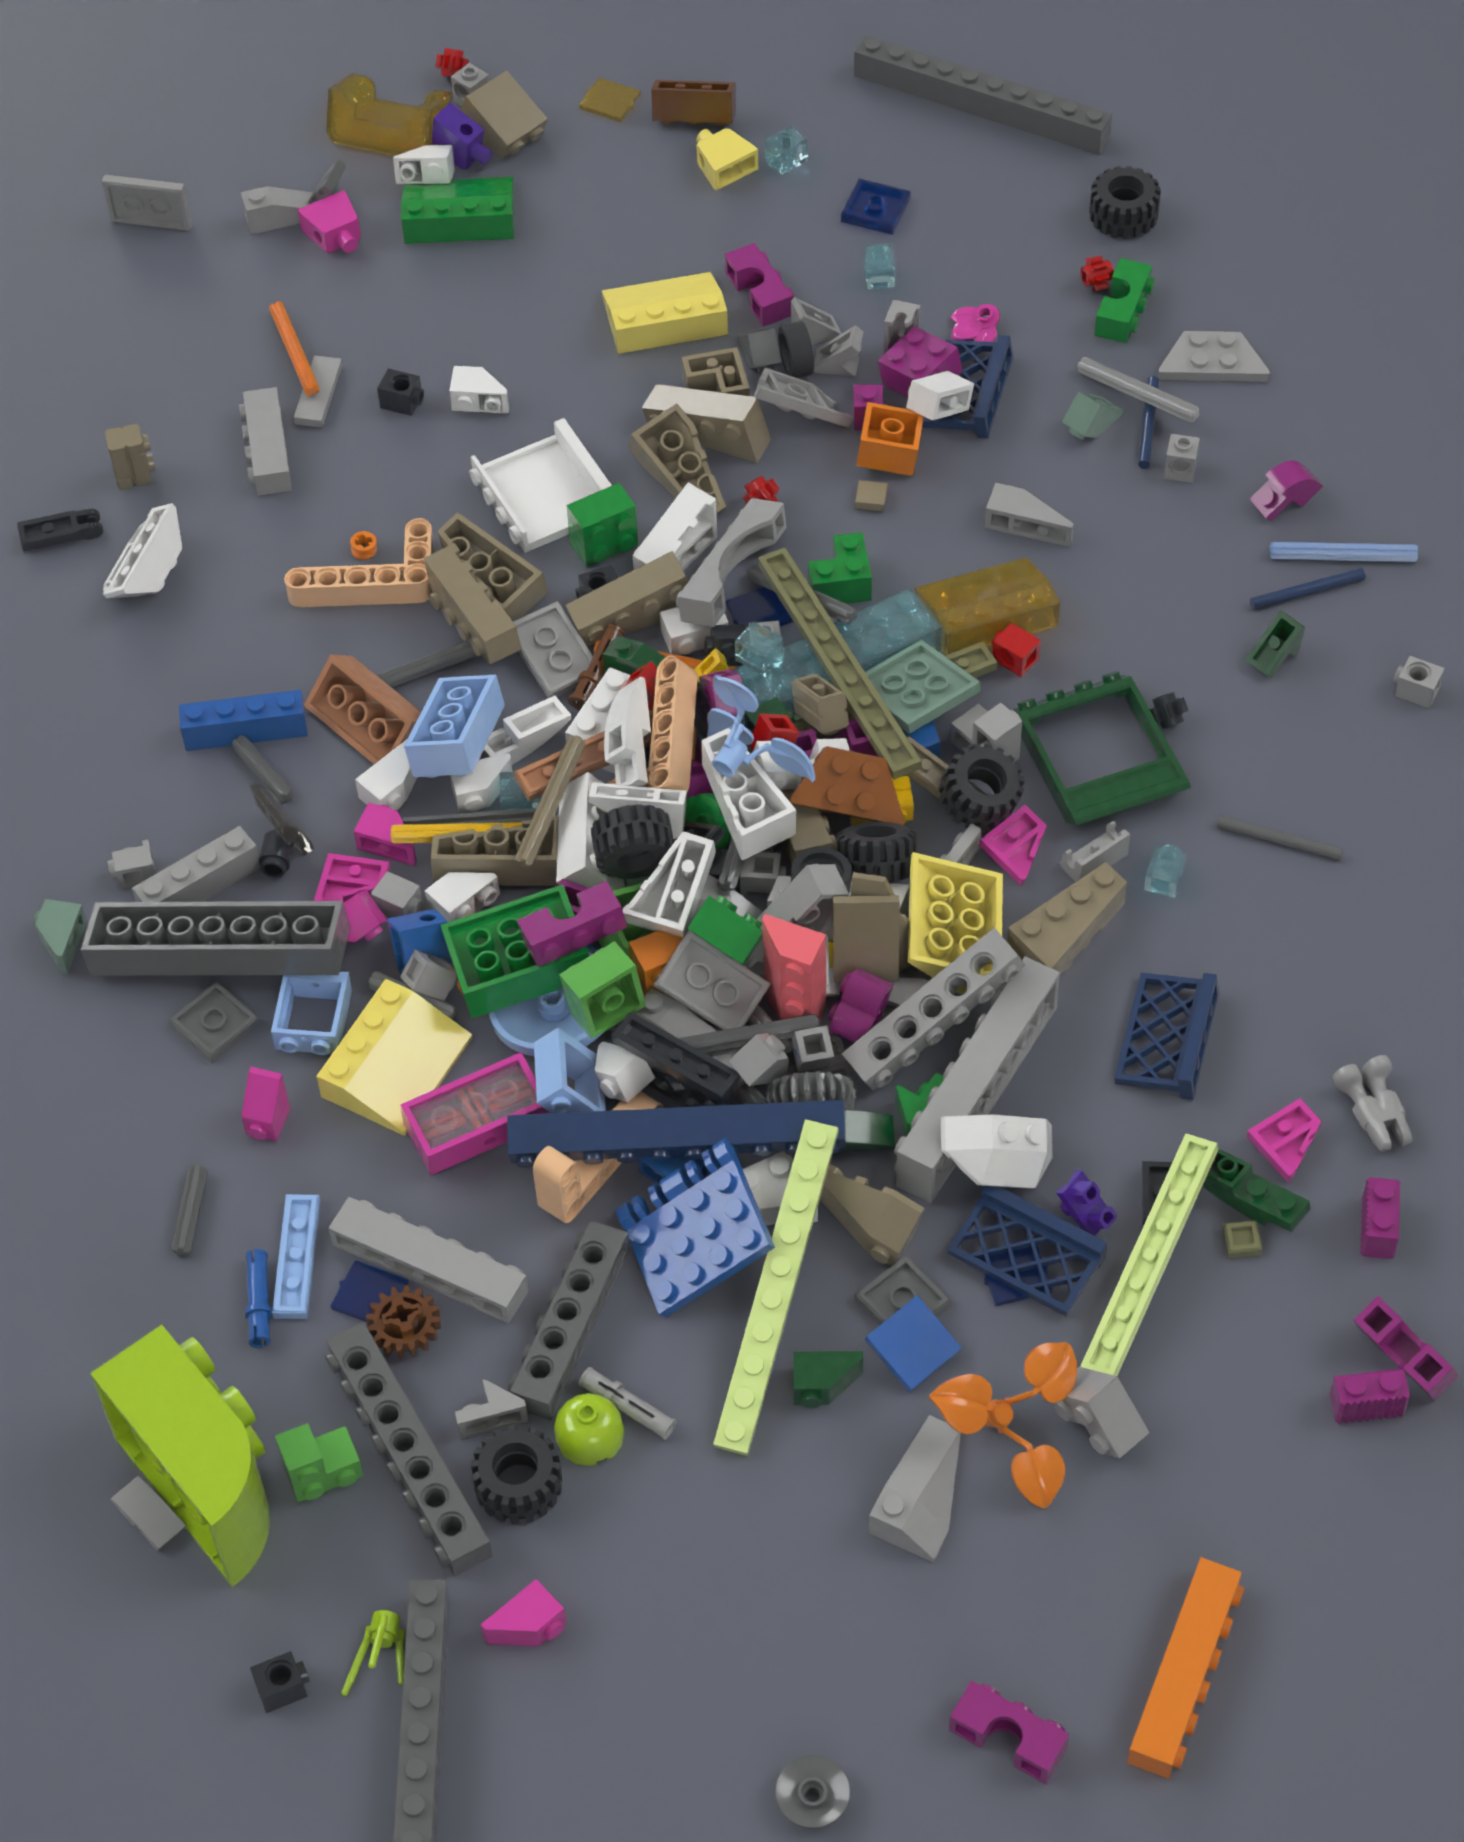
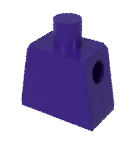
(464, 135)

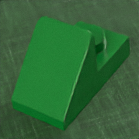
(909, 1103)

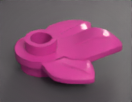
(972, 325)

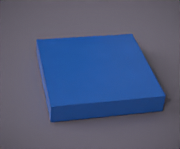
(913, 1343)

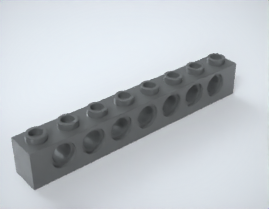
(457, 1551)

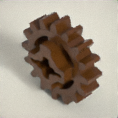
(420, 1325)

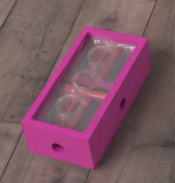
(470, 1113)

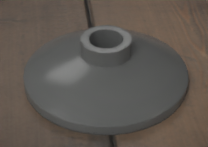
(817, 1776)

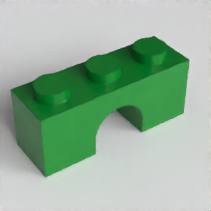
(1130, 286)

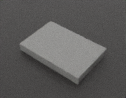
(147, 202)
(552, 649)
(711, 983)

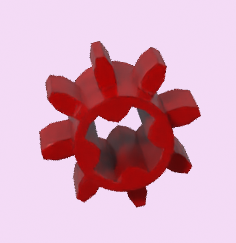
(450, 61)
(1096, 273)
(761, 489)

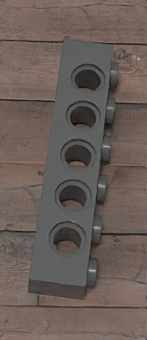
(545, 1393)

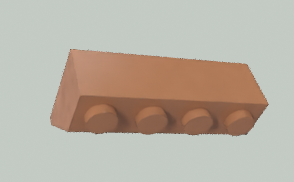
(361, 707)

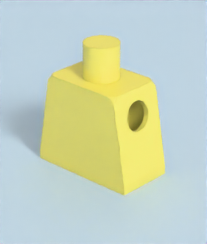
(725, 157)

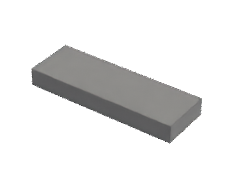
(314, 408)

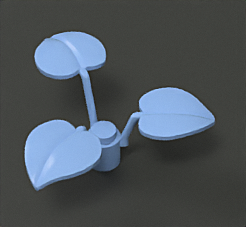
(734, 750)

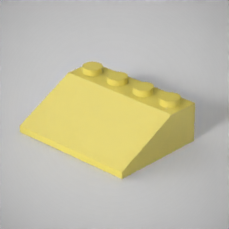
(666, 312)
(950, 911)
(391, 1056)

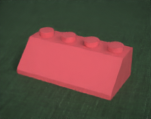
(794, 968)

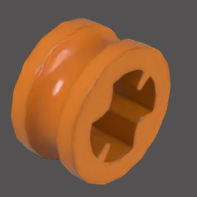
(358, 550)

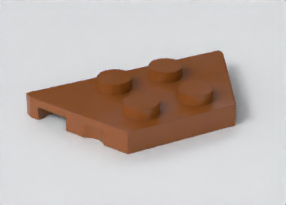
(850, 786)

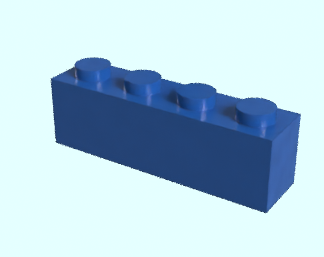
(255, 716)

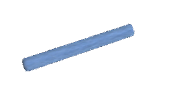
(1343, 551)

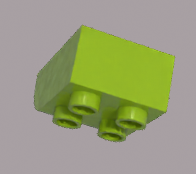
(190, 1444)

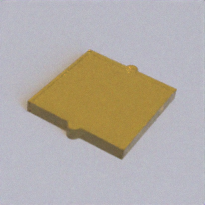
(609, 99)

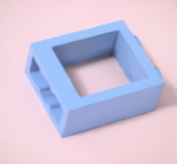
(311, 986)
(563, 1056)

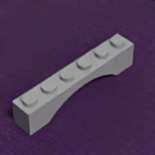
(754, 528)

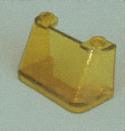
(378, 124)

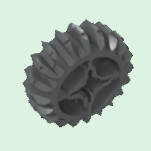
(812, 1087)

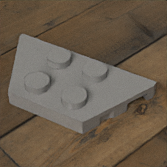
(1213, 358)
(799, 395)

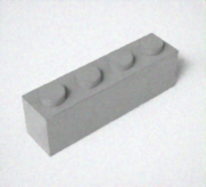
(266, 440)
(203, 871)

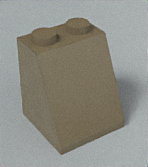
(505, 115)

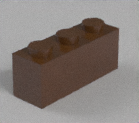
(693, 102)

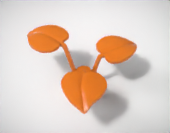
(969, 1407)

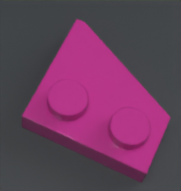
(1015, 843)
(348, 875)
(1286, 1137)

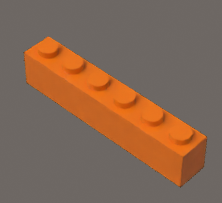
(1184, 1669)

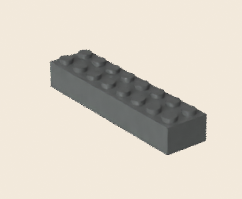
(216, 938)

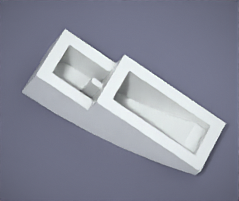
(527, 730)

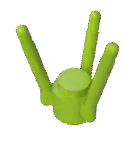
(381, 1633)

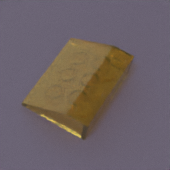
(988, 600)

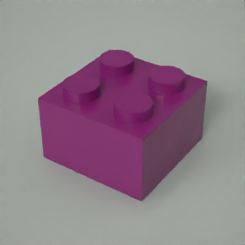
(915, 357)

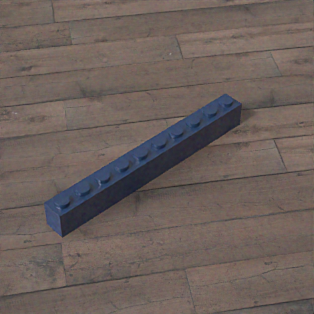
(669, 1131)

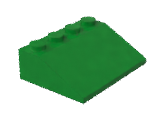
(458, 210)
(494, 960)

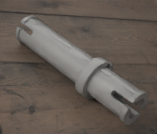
(628, 1403)

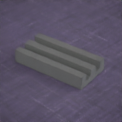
(328, 182)

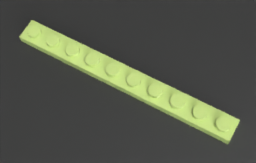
(776, 1288)

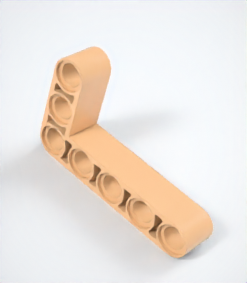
(368, 583)
(672, 726)
(568, 1185)

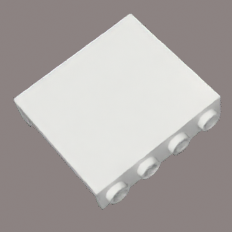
(537, 484)

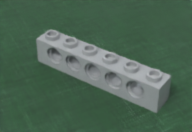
(937, 992)

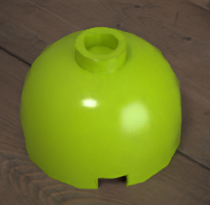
(588, 1429)

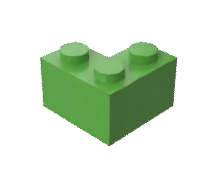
(318, 1462)

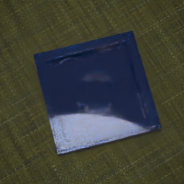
(875, 206)

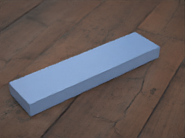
(296, 1257)

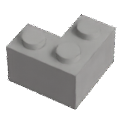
(994, 727)
(1105, 1411)

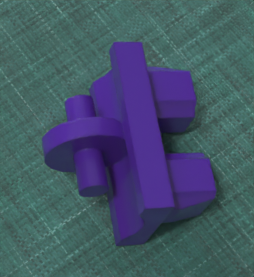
(1083, 1202)

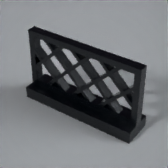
(677, 1059)

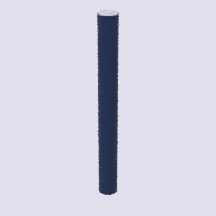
(1147, 428)
(1307, 588)

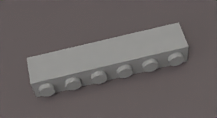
(429, 1259)

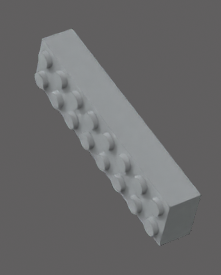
(978, 1075)

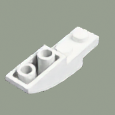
(624, 733)

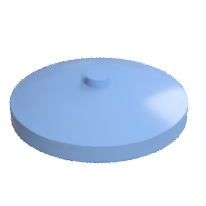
(532, 1019)

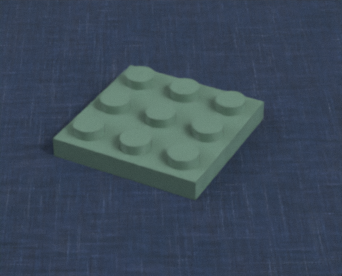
(921, 685)

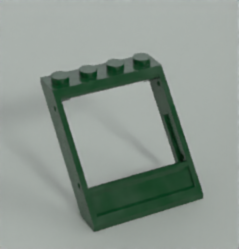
(1116, 790)

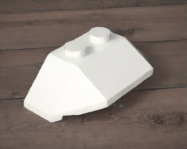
(147, 556)
(998, 1148)

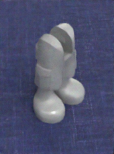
(1376, 1112)

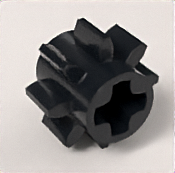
(1168, 709)

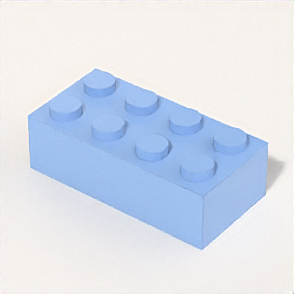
(454, 726)

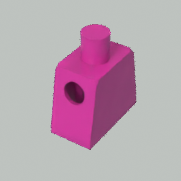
(331, 223)

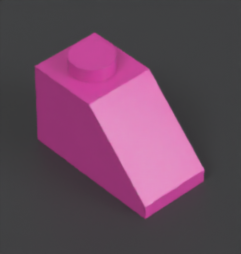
(373, 834)
(364, 917)
(264, 1104)
(526, 1619)

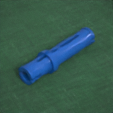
(258, 1309)

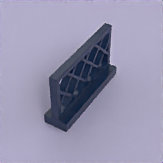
(988, 386)
(1193, 1043)
(1035, 1222)

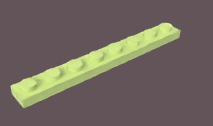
(1150, 1255)

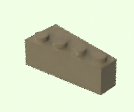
(722, 420)
(630, 600)
(470, 606)
(495, 853)

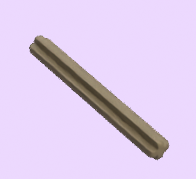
(550, 801)

